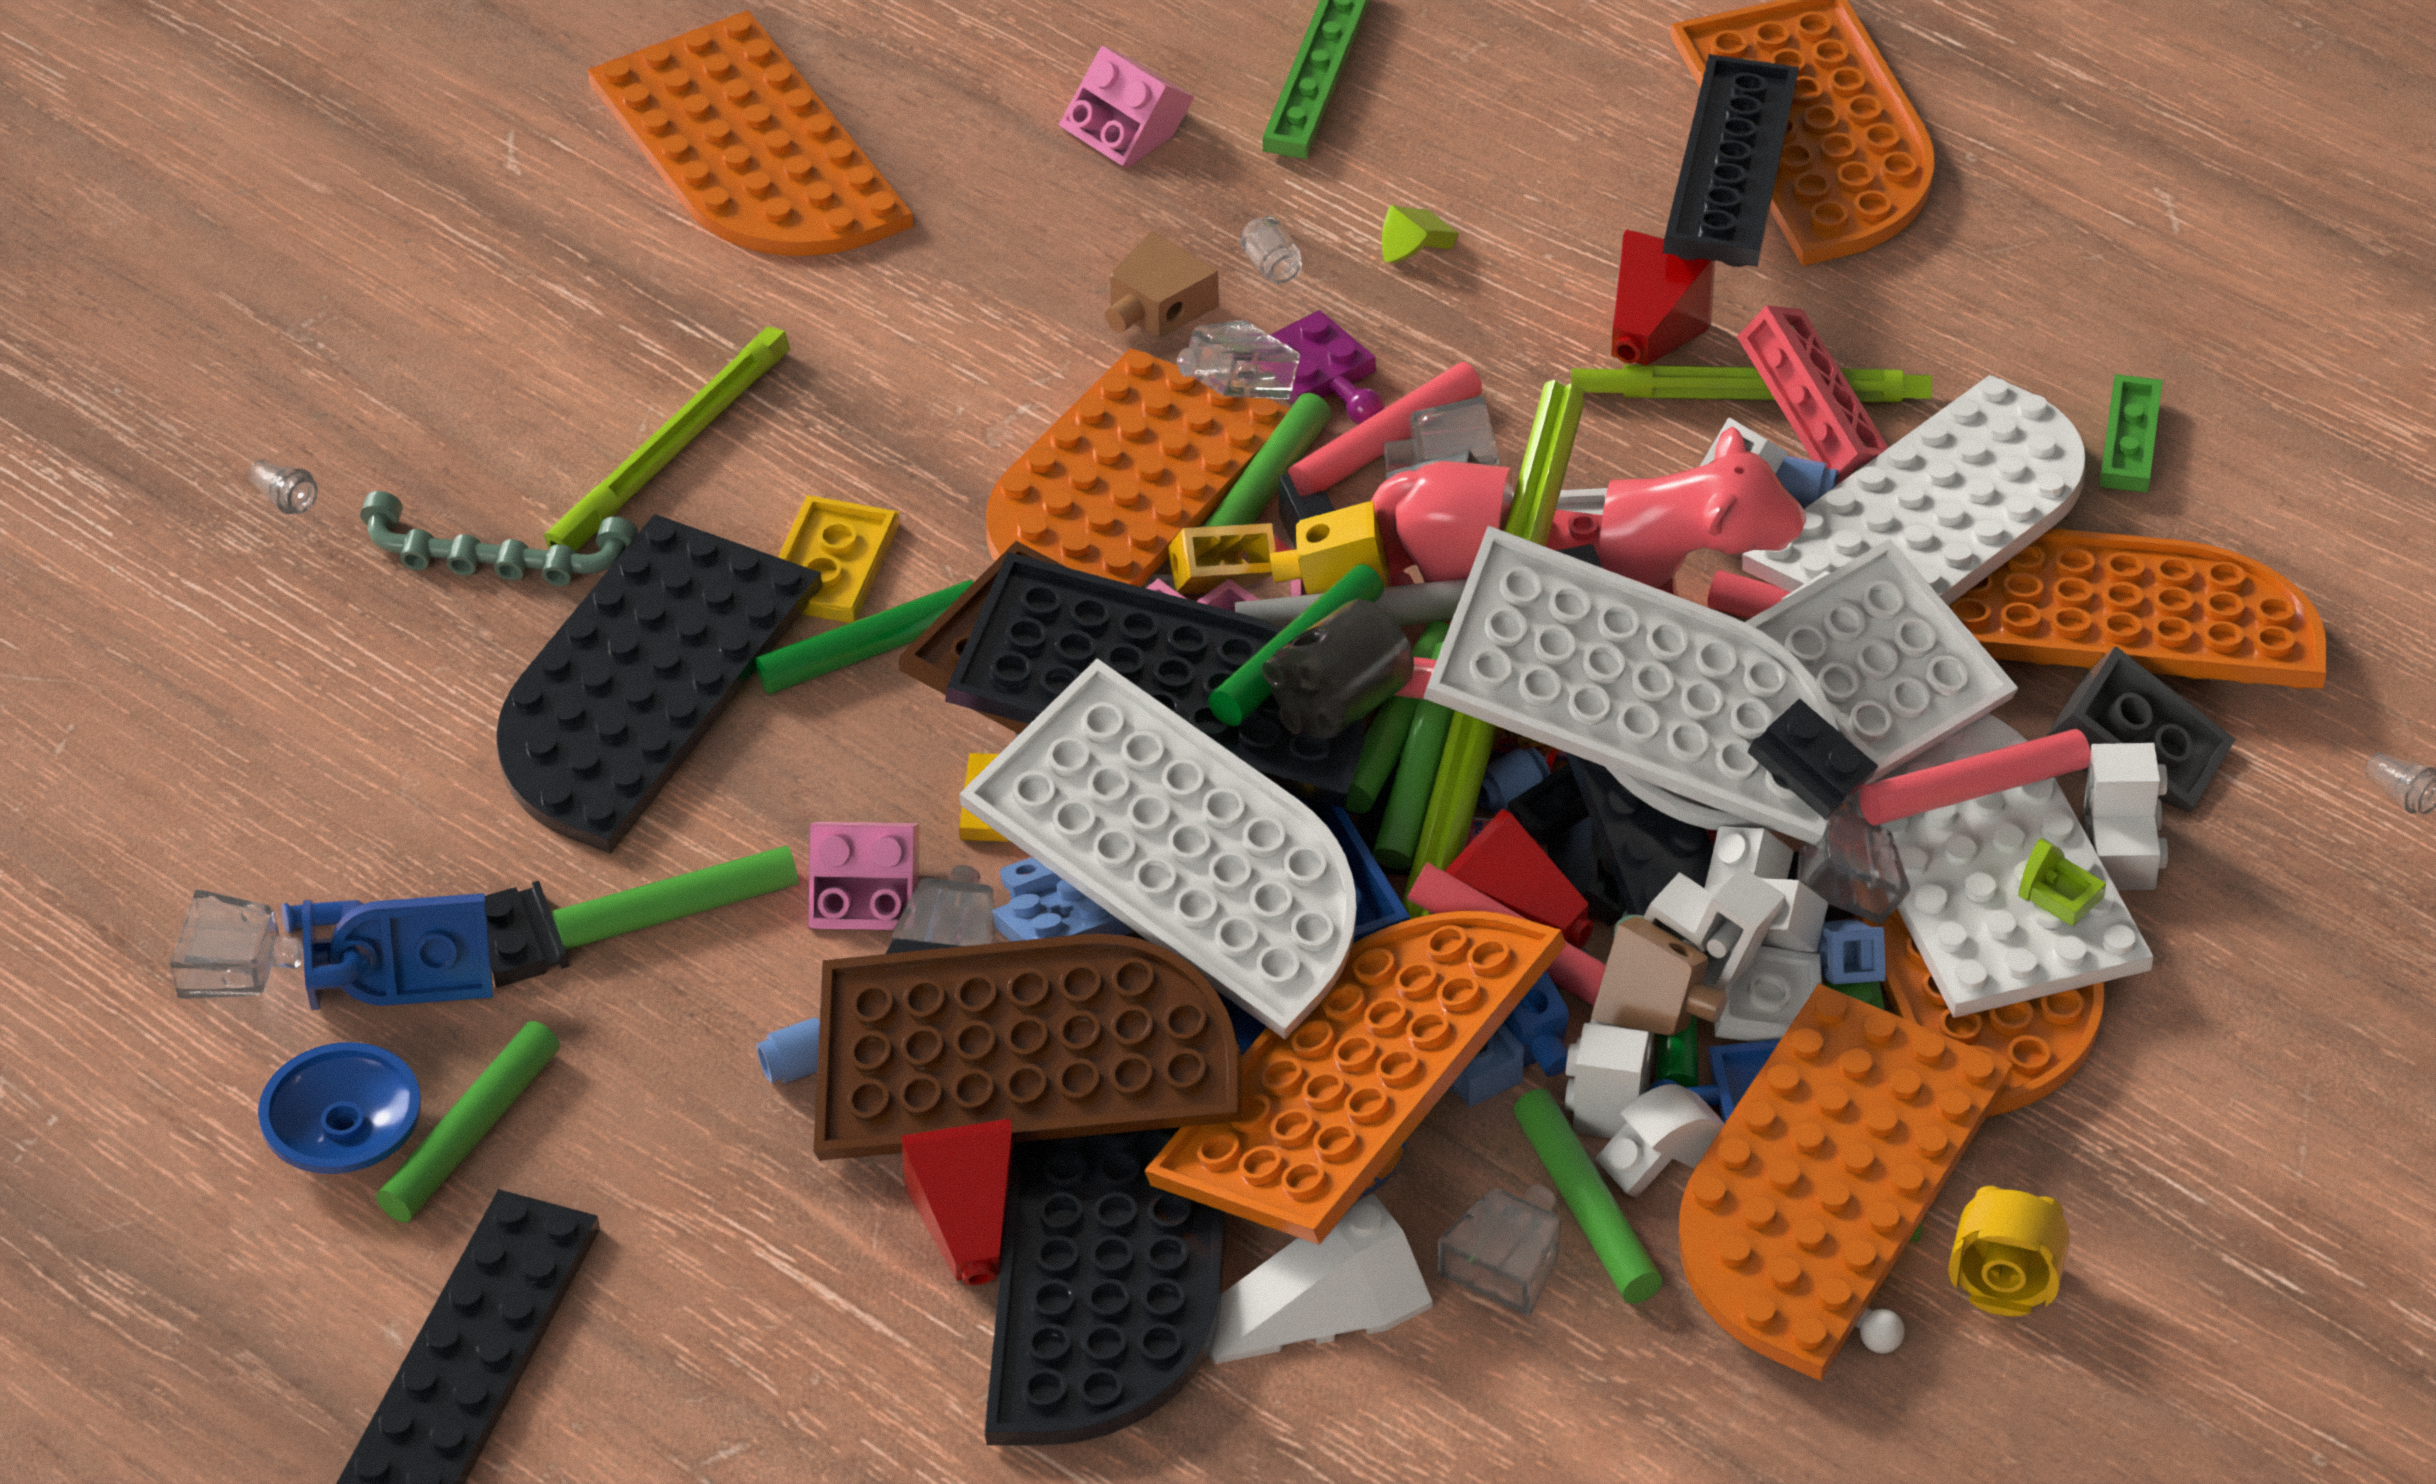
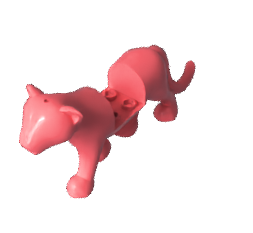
(1645, 530)

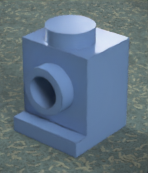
(1851, 952)
(1492, 1069)

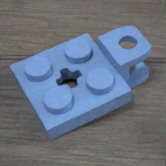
(1048, 906)

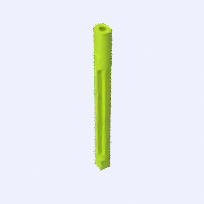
(1738, 383)
(607, 498)

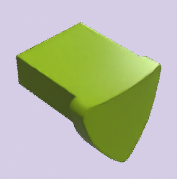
(1411, 229)
(2059, 884)

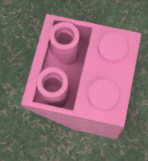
(1124, 108)
(861, 874)

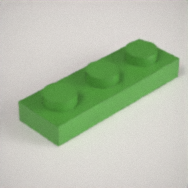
(2131, 433)

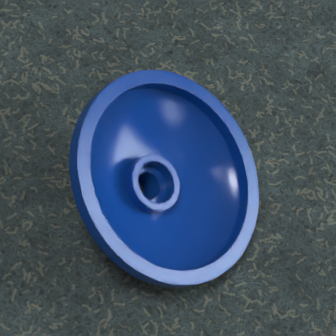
(339, 1108)

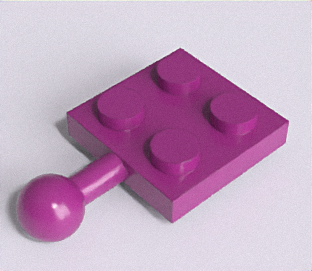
(1331, 364)

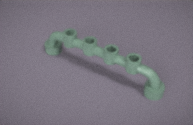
(383, 510)

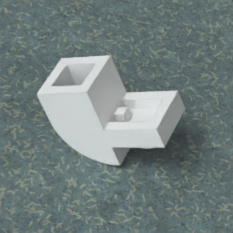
(1659, 1127)

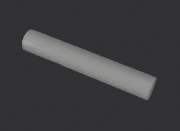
(1404, 603)

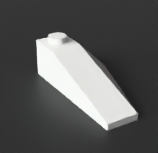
(1313, 1291)

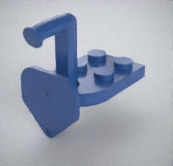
(396, 949)

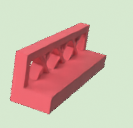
(1809, 393)

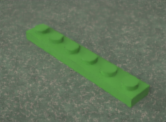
(1314, 77)

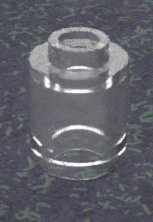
(1271, 249)

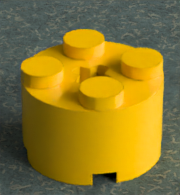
(2009, 1251)

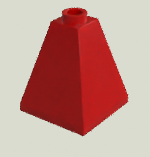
(1658, 300)
(1520, 876)
(961, 1193)

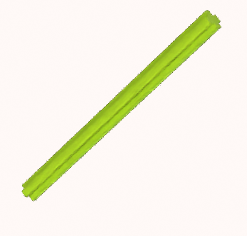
(1468, 737)

